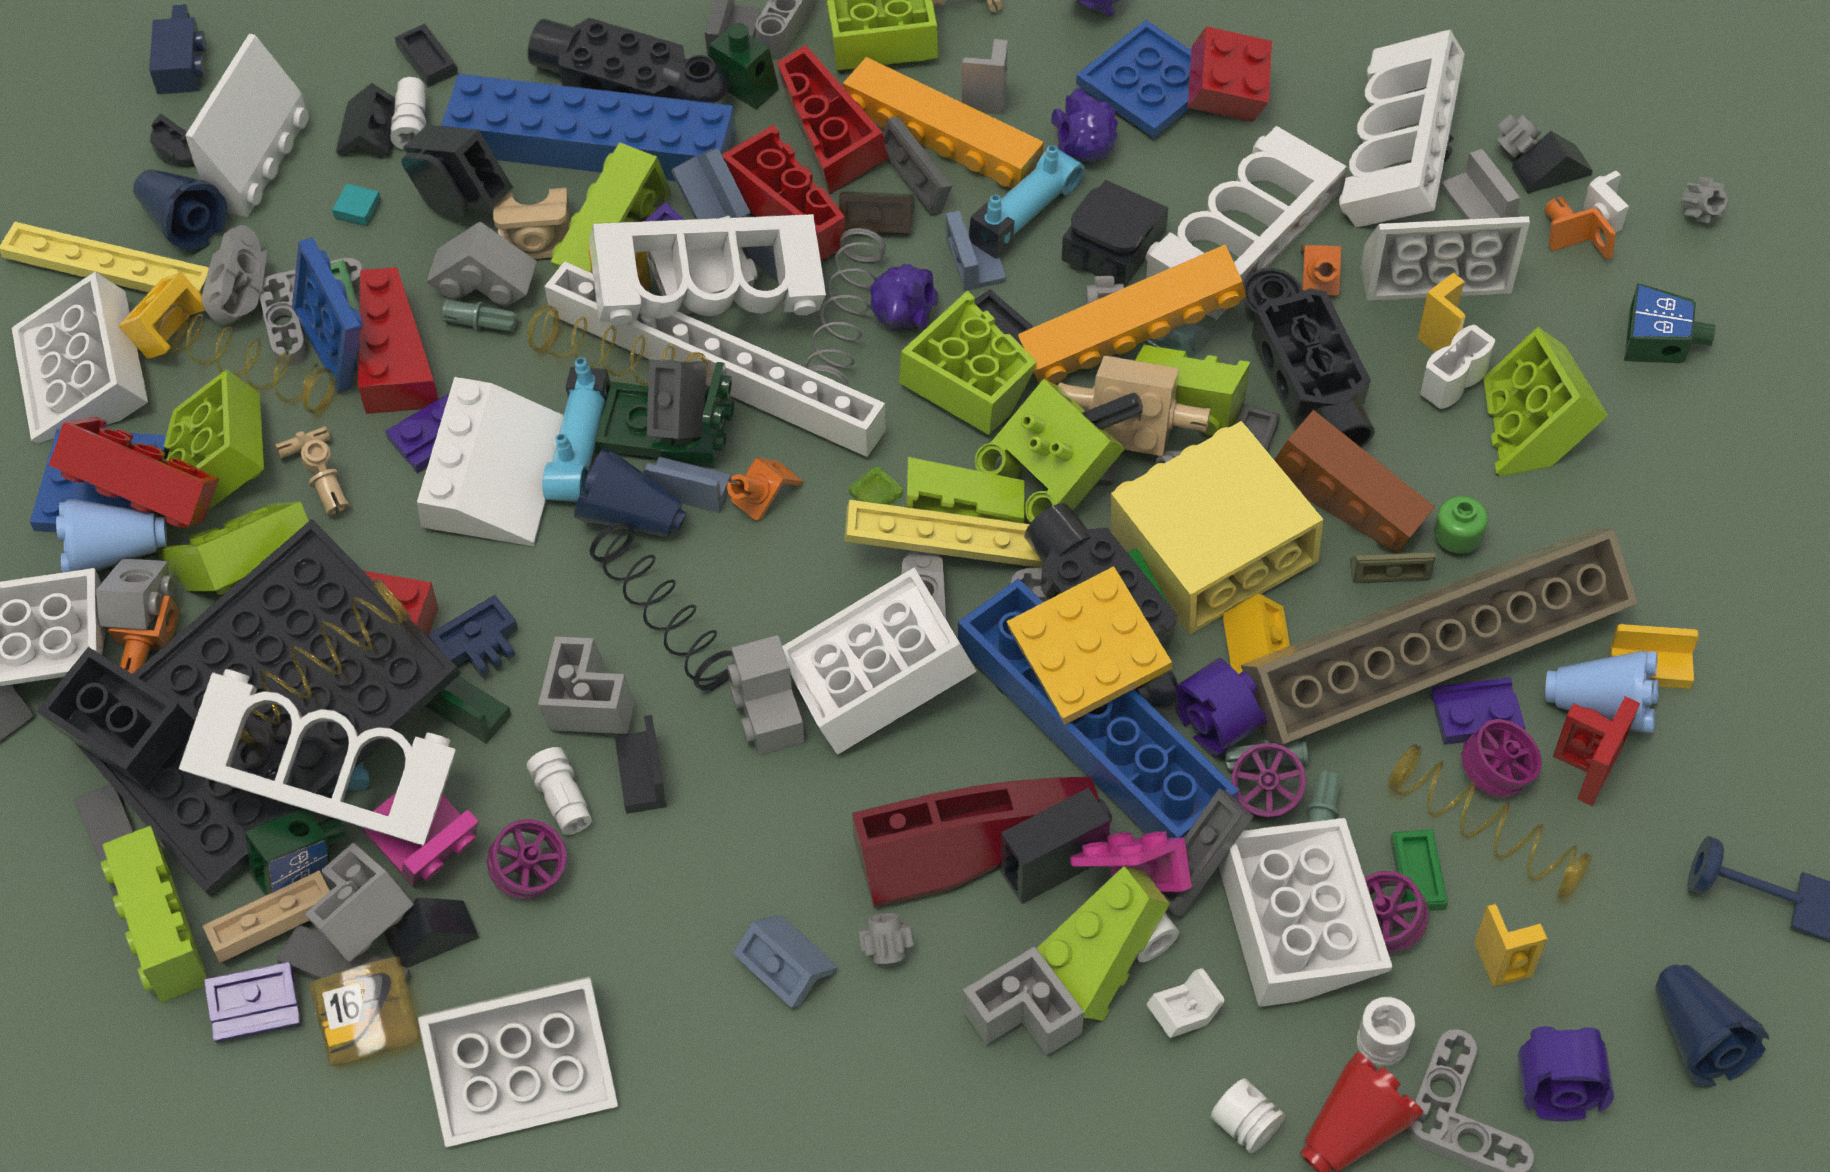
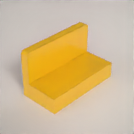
(1441, 314)
(1254, 630)
(1672, 645)
(1508, 954)

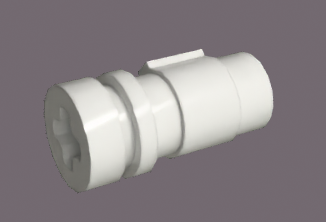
(409, 111)
(562, 795)

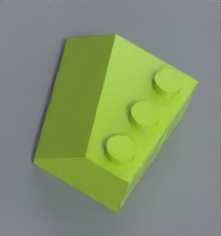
(881, 31)
(967, 365)
(1538, 405)
(219, 433)
(226, 555)

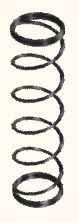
(631, 535)

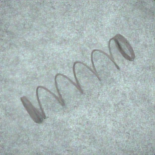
(859, 258)

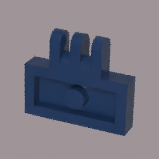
(477, 635)

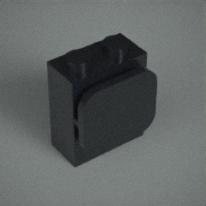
(454, 170)
(1113, 232)

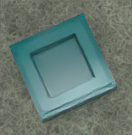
(356, 204)

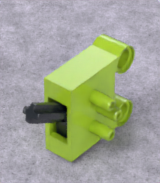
(1058, 445)

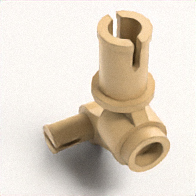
(315, 459)

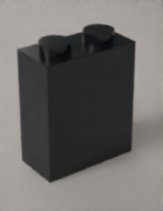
(1040, 848)

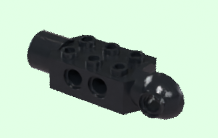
(1077, 554)

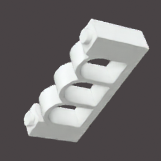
(1276, 159)
(1409, 188)
(623, 298)
(221, 723)

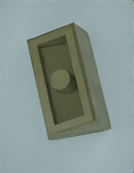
(1392, 567)

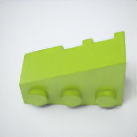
(1205, 383)
(963, 491)
(1103, 939)

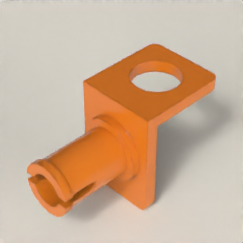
(1573, 228)
(1322, 268)
(760, 486)
(140, 641)

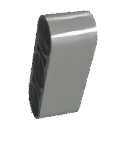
(781, 24)

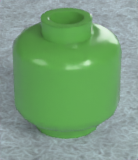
(1460, 524)

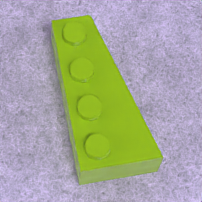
(622, 194)
(153, 914)

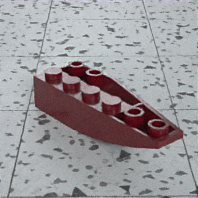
(947, 835)

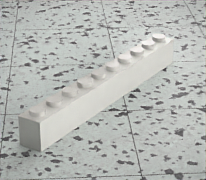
(757, 375)

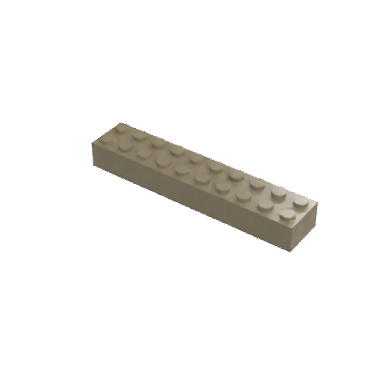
(1440, 634)

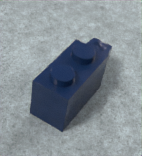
(176, 53)

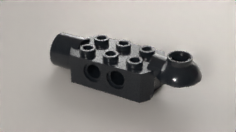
(624, 61)
(1308, 353)

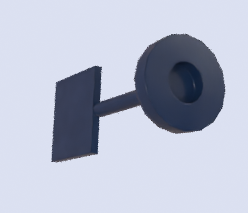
(1811, 900)

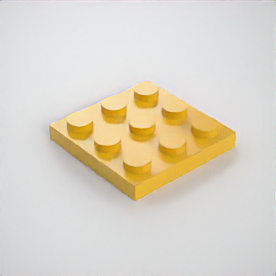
(1089, 645)

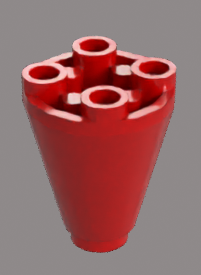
(1357, 1116)

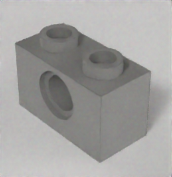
(133, 593)

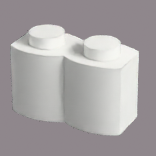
(1457, 366)

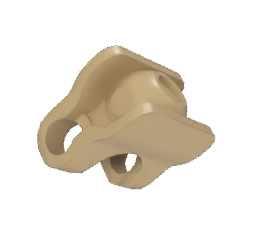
(536, 226)

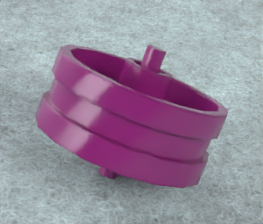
(1494, 766)
(1269, 780)
(526, 859)
(1391, 912)

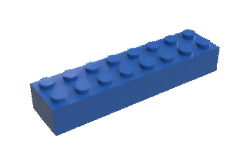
(584, 125)
(1121, 744)

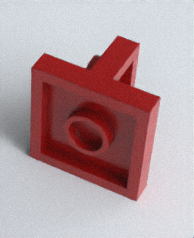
(1594, 743)

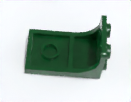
(625, 423)

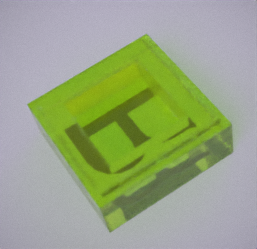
(876, 488)

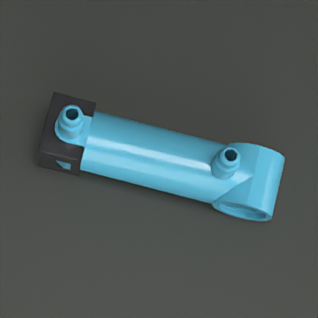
(1003, 217)
(575, 443)

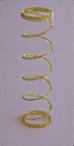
(555, 329)
(307, 387)
(401, 614)
(1573, 873)

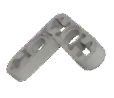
(285, 284)
(1450, 1125)

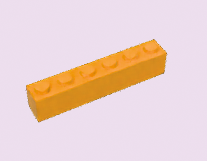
(945, 124)
(1134, 315)

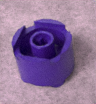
(1219, 706)
(1565, 1073)

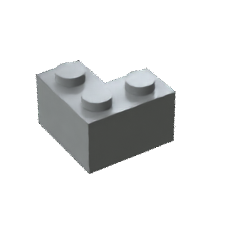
(481, 262)
(764, 691)
(578, 692)
(359, 905)
(1027, 994)

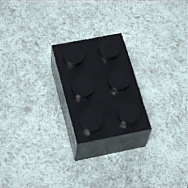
(116, 716)

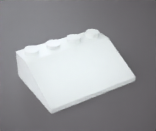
(247, 127)
(1417, 256)
(78, 359)
(489, 464)
(47, 625)
(876, 661)
(1302, 911)
(517, 1061)

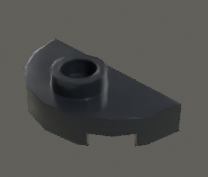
(170, 141)

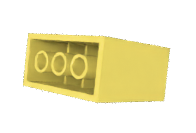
(1217, 525)

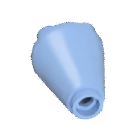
(104, 534)
(1605, 683)

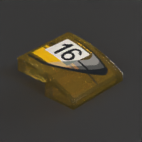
(364, 1011)

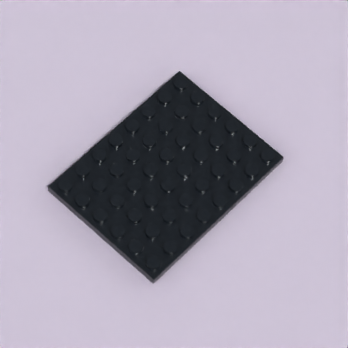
(254, 631)

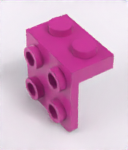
(448, 834)
(1153, 853)

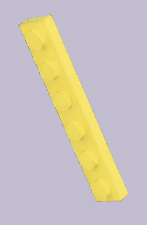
(85, 256)
(939, 533)

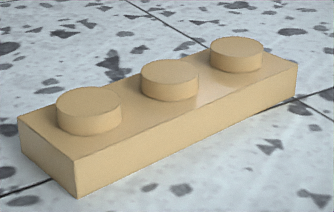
(265, 917)

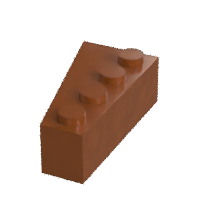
(1351, 483)

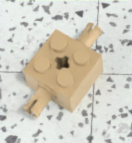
(1156, 389)

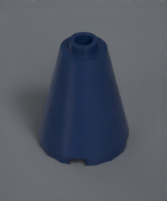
(182, 207)
(626, 495)
(1708, 1026)

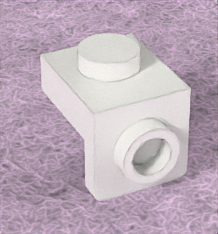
(1603, 196)
(1187, 1005)

